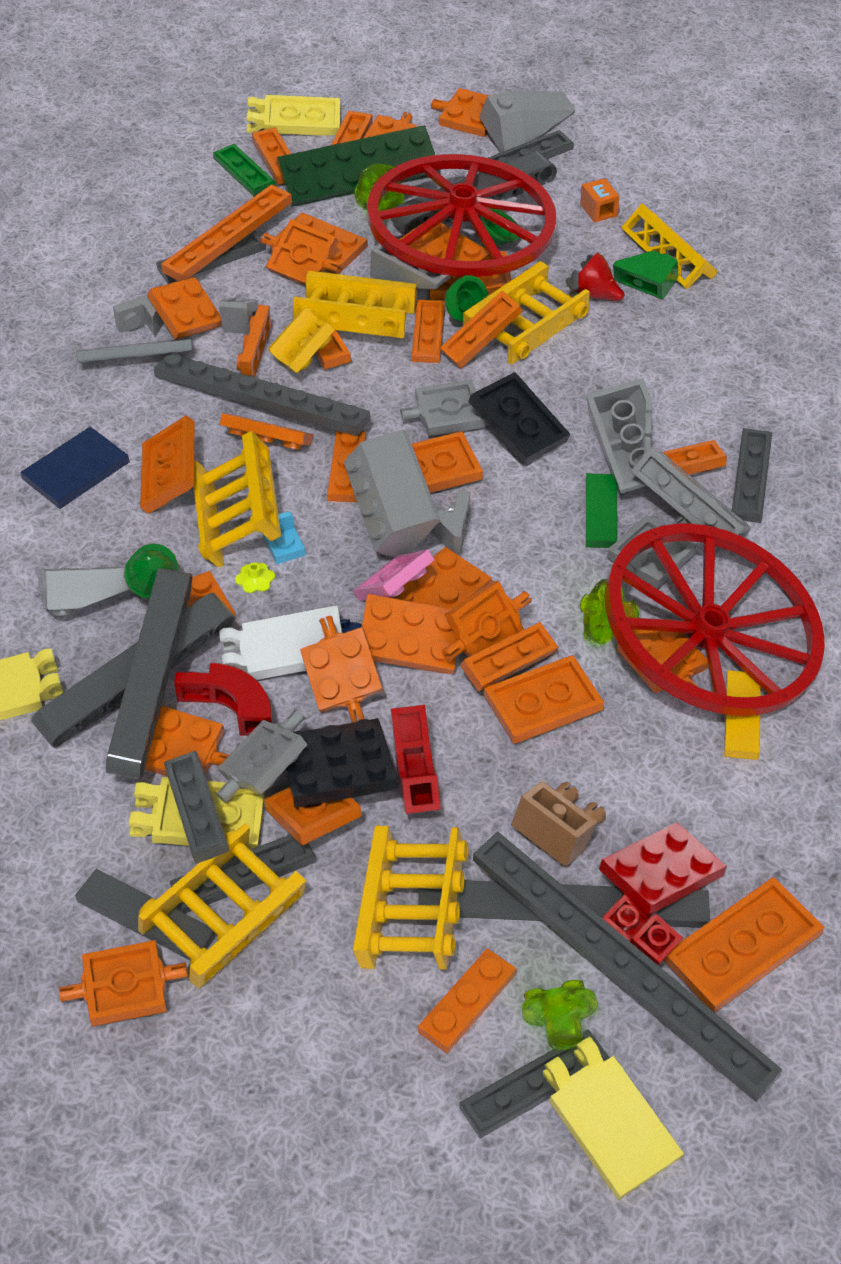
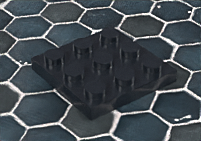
(341, 764)

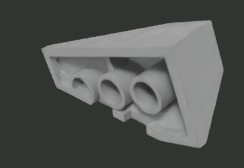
(523, 115)
(623, 428)
(78, 587)

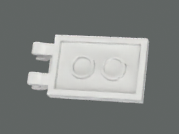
(274, 644)

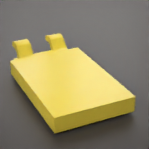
(294, 114)
(21, 683)
(166, 823)
(610, 1120)

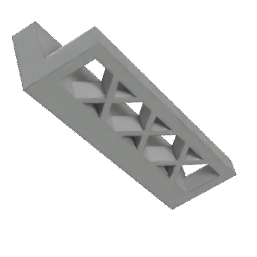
(686, 493)

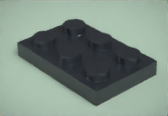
(519, 417)

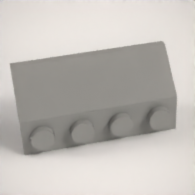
(391, 493)

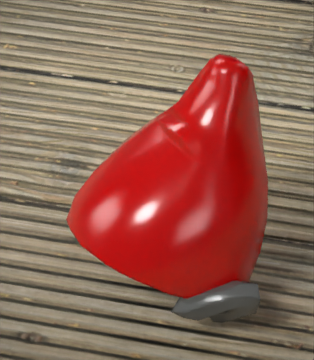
(596, 278)

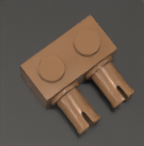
(555, 822)

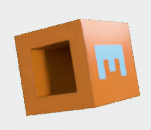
(599, 200)

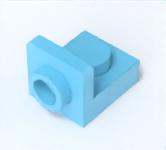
(289, 544)

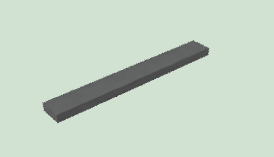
(493, 901)

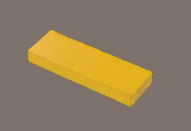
(742, 732)

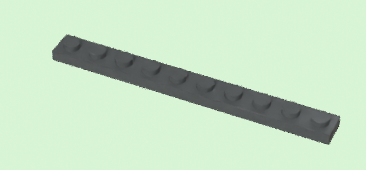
(628, 967)

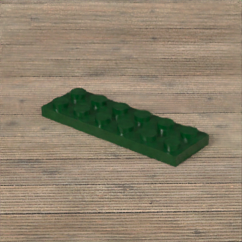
(337, 168)

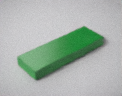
(243, 169)
(601, 510)

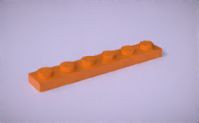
(226, 233)

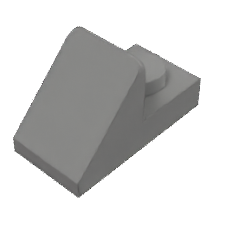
(137, 313)
(236, 314)
(453, 524)

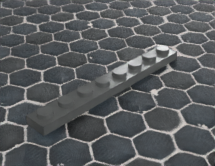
(263, 394)

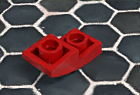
(645, 932)

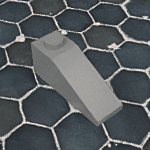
(388, 267)

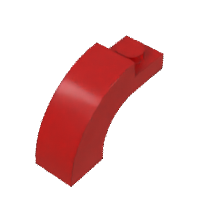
(229, 688)
(414, 760)

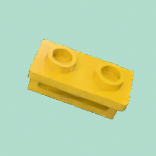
(301, 340)

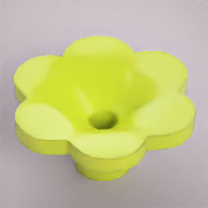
(255, 577)

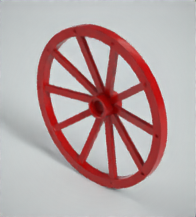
(462, 204)
(711, 623)

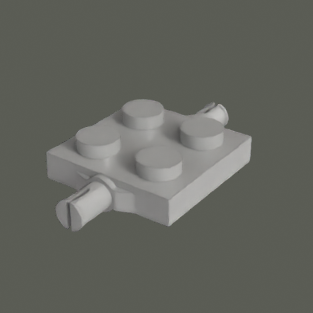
(445, 408)
(647, 564)
(262, 756)

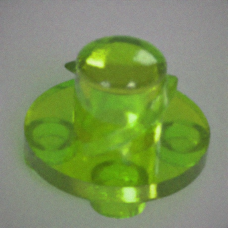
(366, 181)
(595, 618)
(560, 1012)

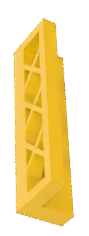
(675, 242)

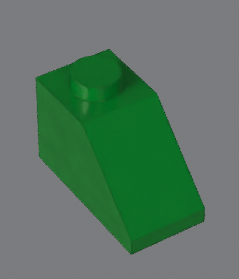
(648, 273)

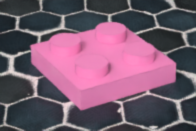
(392, 576)

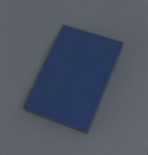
(75, 467)

